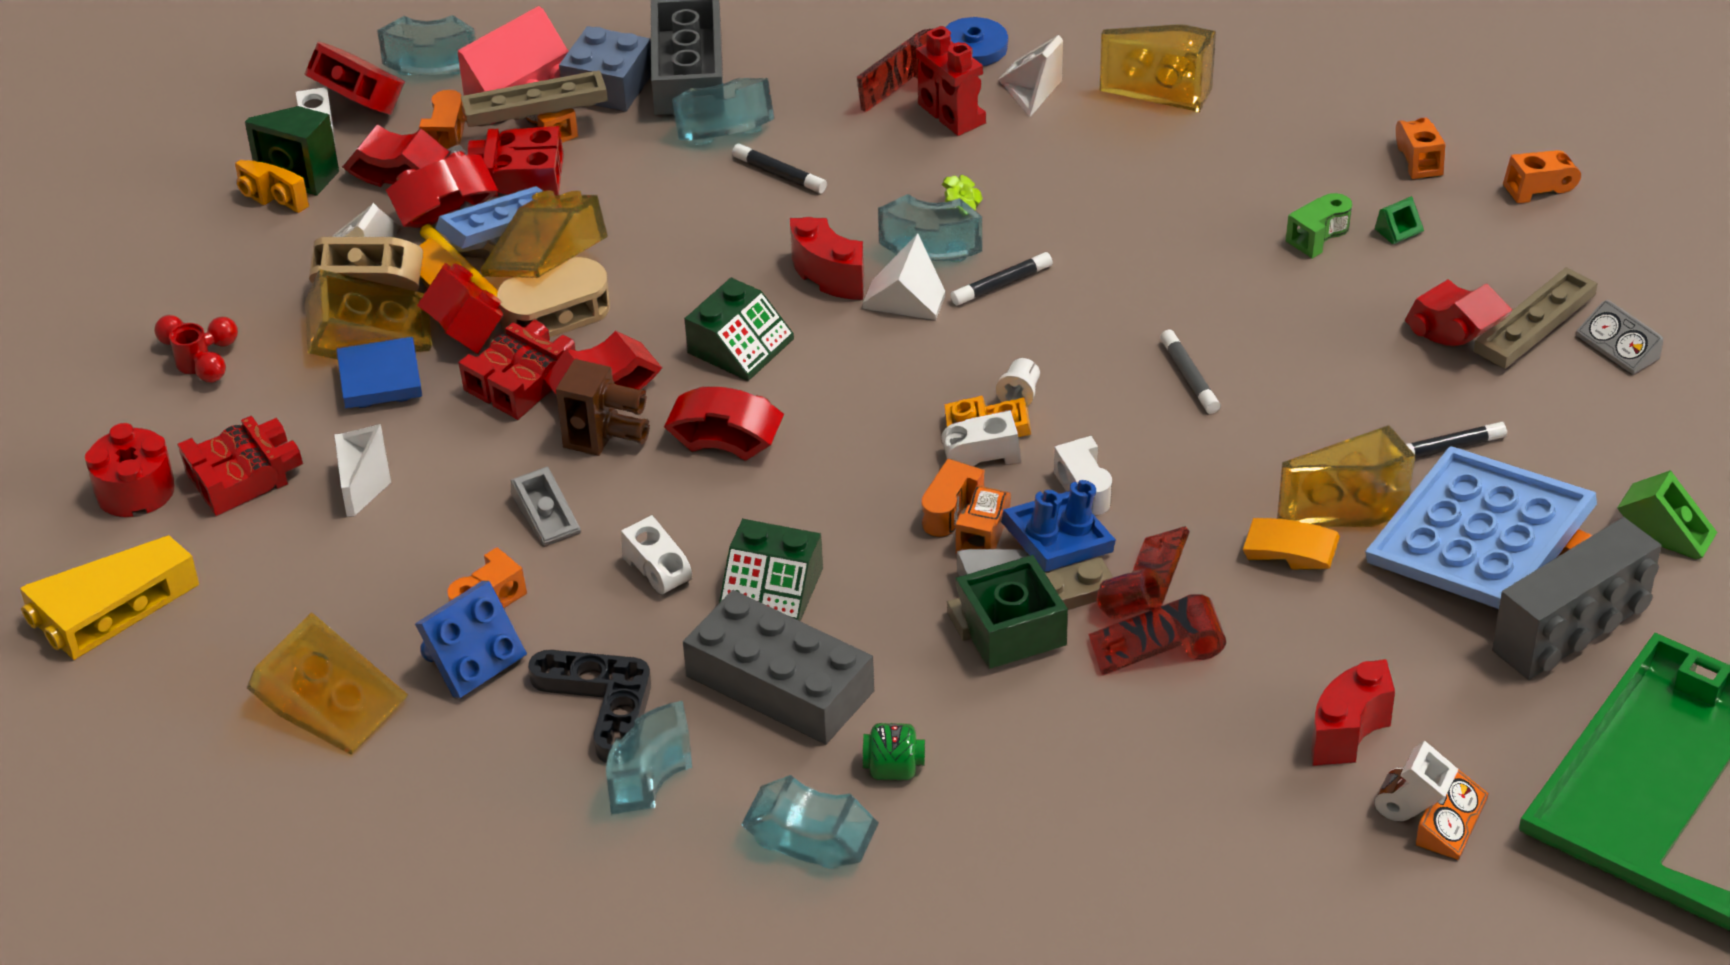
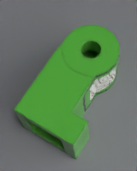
(1319, 221)

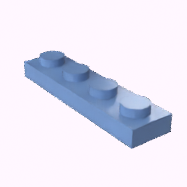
(483, 220)

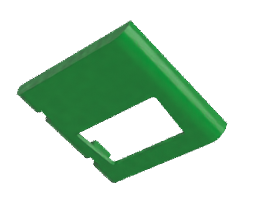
(1643, 776)

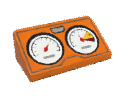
(1450, 821)

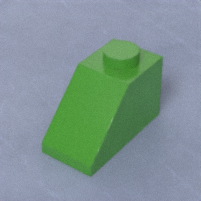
(1668, 515)

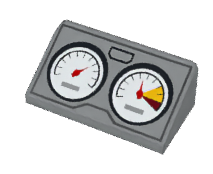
(1621, 337)

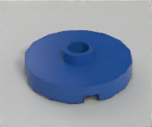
(983, 35)

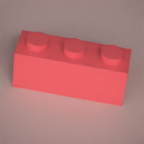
(513, 55)

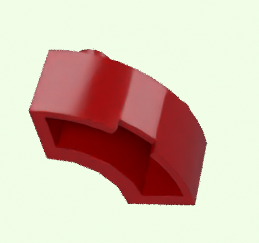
(388, 154)
(440, 188)
(827, 258)
(462, 306)
(1455, 314)
(628, 358)
(724, 420)
(1350, 710)

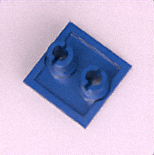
(1060, 527)
(470, 639)

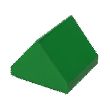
(1399, 221)

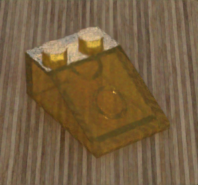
(1159, 64)
(546, 235)
(359, 311)
(1348, 482)
(325, 686)

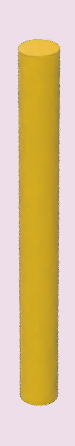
(428, 231)

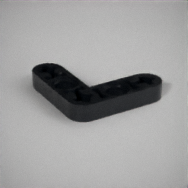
(615, 691)

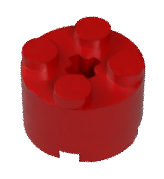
(130, 470)

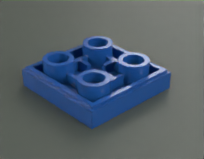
(379, 372)

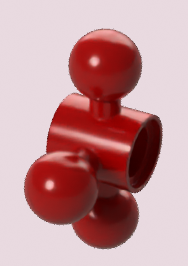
(191, 344)

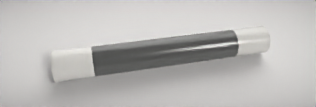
(1190, 371)

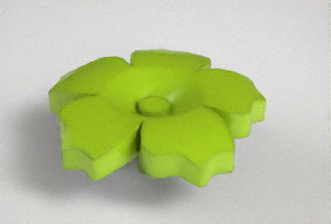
(962, 188)

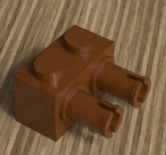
(588, 409)

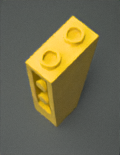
(107, 595)

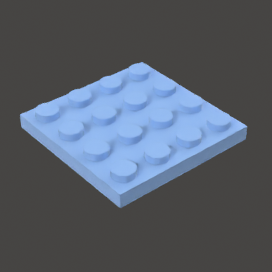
(1480, 526)

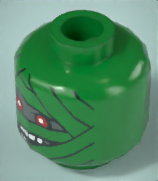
(893, 751)

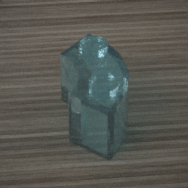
(424, 46)
(723, 110)
(946, 228)
(647, 758)
(810, 823)

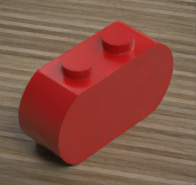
(354, 78)

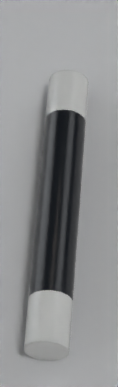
(779, 168)
(1001, 278)
(1458, 439)

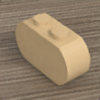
(369, 258)
(559, 299)

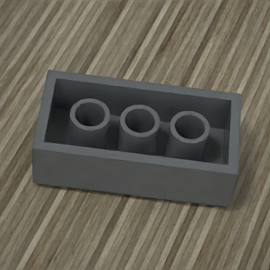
(684, 49)
(1576, 598)
(779, 666)

